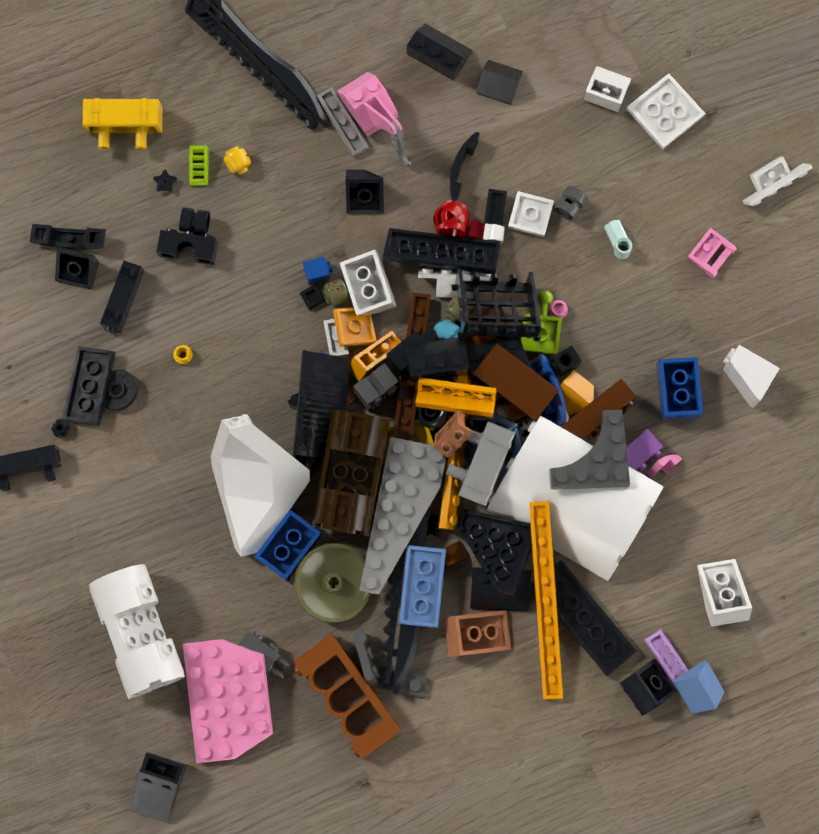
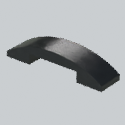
(467, 148)
(67, 238)

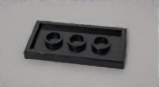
(89, 386)

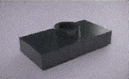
(495, 207)

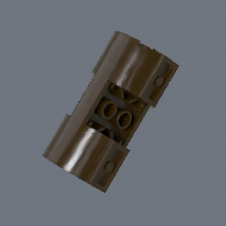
(351, 472)

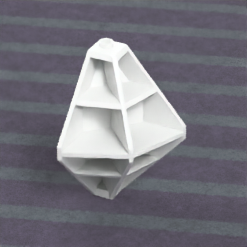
(254, 482)

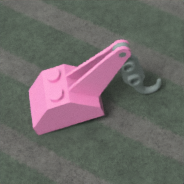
(374, 110)

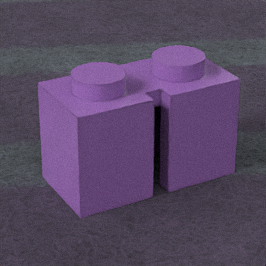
(643, 449)

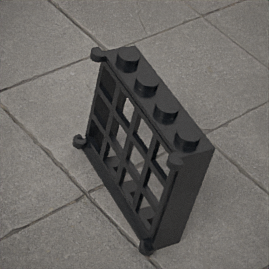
(497, 329)

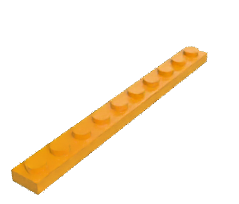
(546, 600)

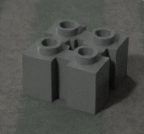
(376, 387)

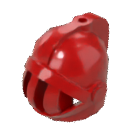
(451, 219)

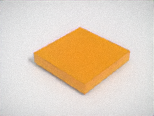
(353, 329)

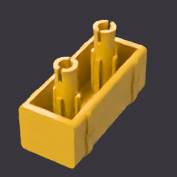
(122, 116)

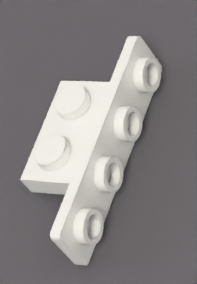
(772, 177)
(446, 278)

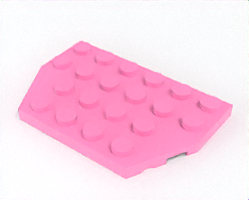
(226, 699)

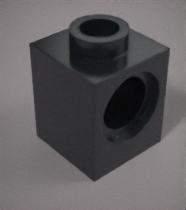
(570, 354)

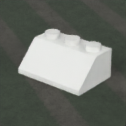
(368, 284)

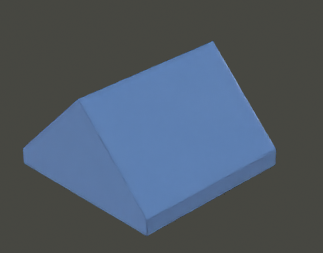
(699, 688)

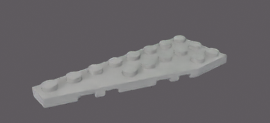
(407, 488)

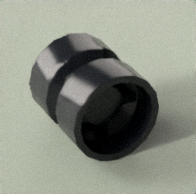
(196, 221)

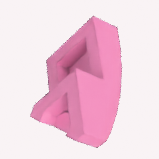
(665, 464)

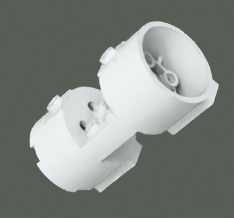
(128, 609)

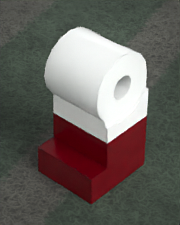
(486, 231)

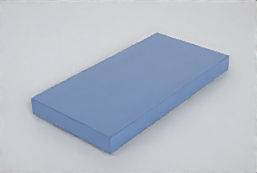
(422, 586)

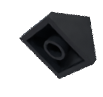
(499, 82)
(75, 268)

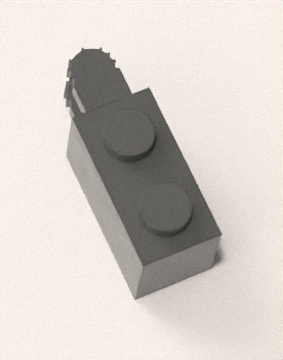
(271, 655)

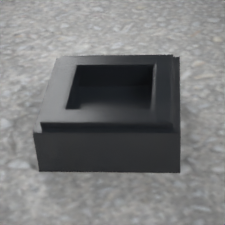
(312, 297)

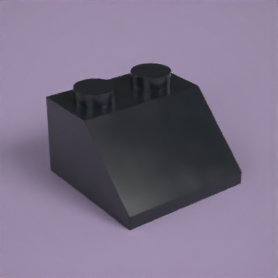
(648, 687)

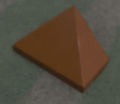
(454, 555)

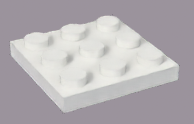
(665, 111)

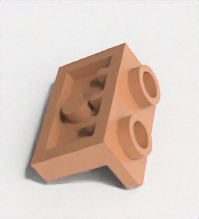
(452, 435)

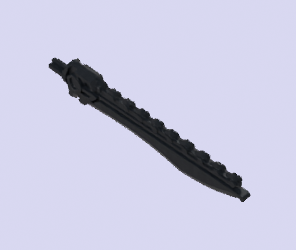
(208, 18)
(408, 635)

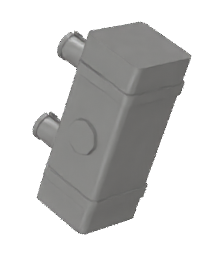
(486, 463)

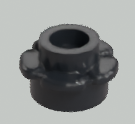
(65, 428)

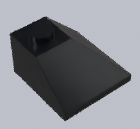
(364, 192)

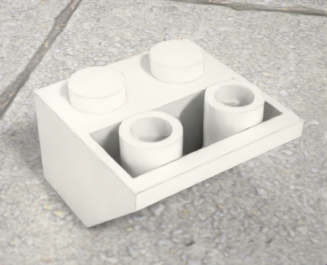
(607, 89)

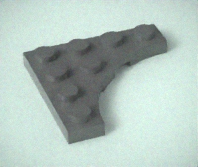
(603, 465)

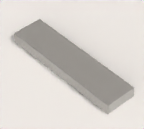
(343, 122)

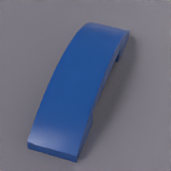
(556, 408)

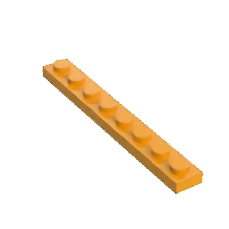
(451, 497)

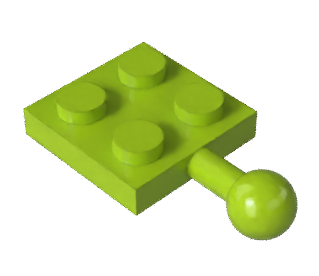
(549, 330)

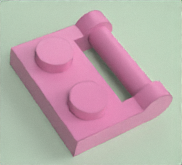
(705, 250)

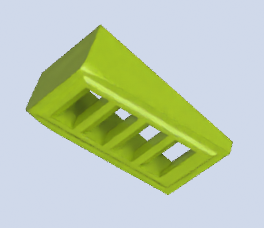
(198, 150)

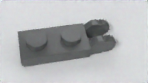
(365, 656)

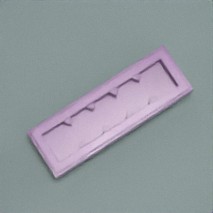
(666, 655)

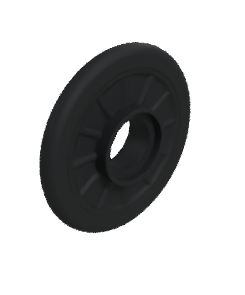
(128, 392)

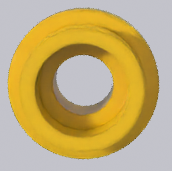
(182, 348)

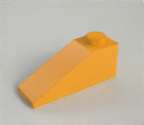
(373, 356)

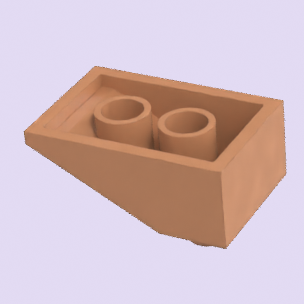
(477, 633)

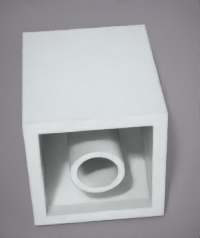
(749, 373)

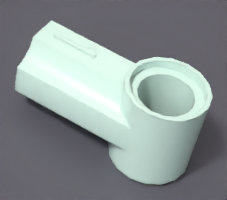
(618, 238)

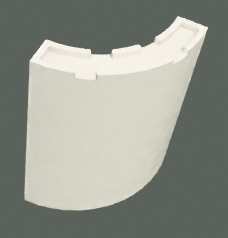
(586, 524)

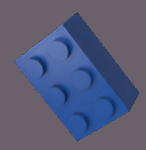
(679, 388)
(288, 545)

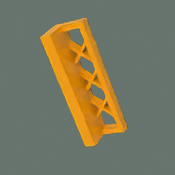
(456, 399)

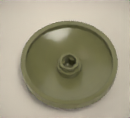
(330, 583)

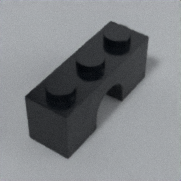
(171, 242)

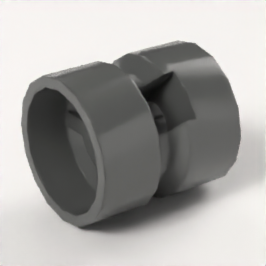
(572, 200)

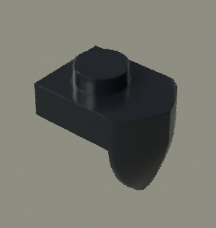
(476, 423)

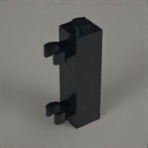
(122, 297)
(29, 461)

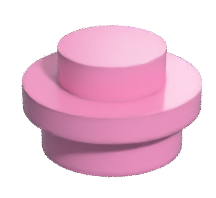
(558, 309)

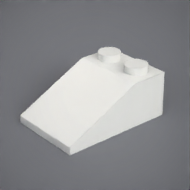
(724, 593)

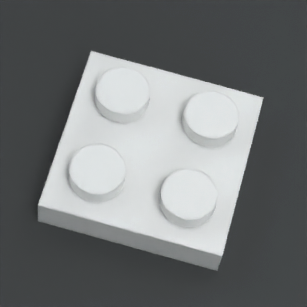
(530, 214)

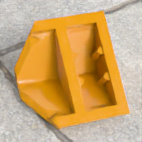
(576, 392)

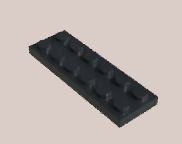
(441, 251)
(589, 622)

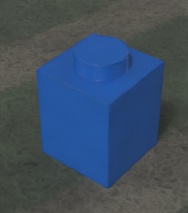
(317, 270)

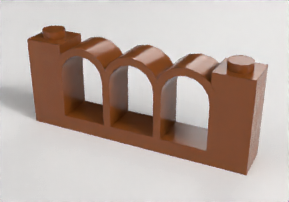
(319, 655)

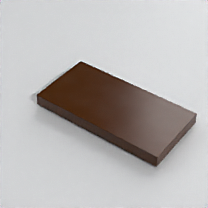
(516, 382)

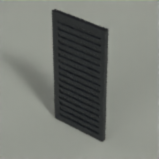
(321, 390)

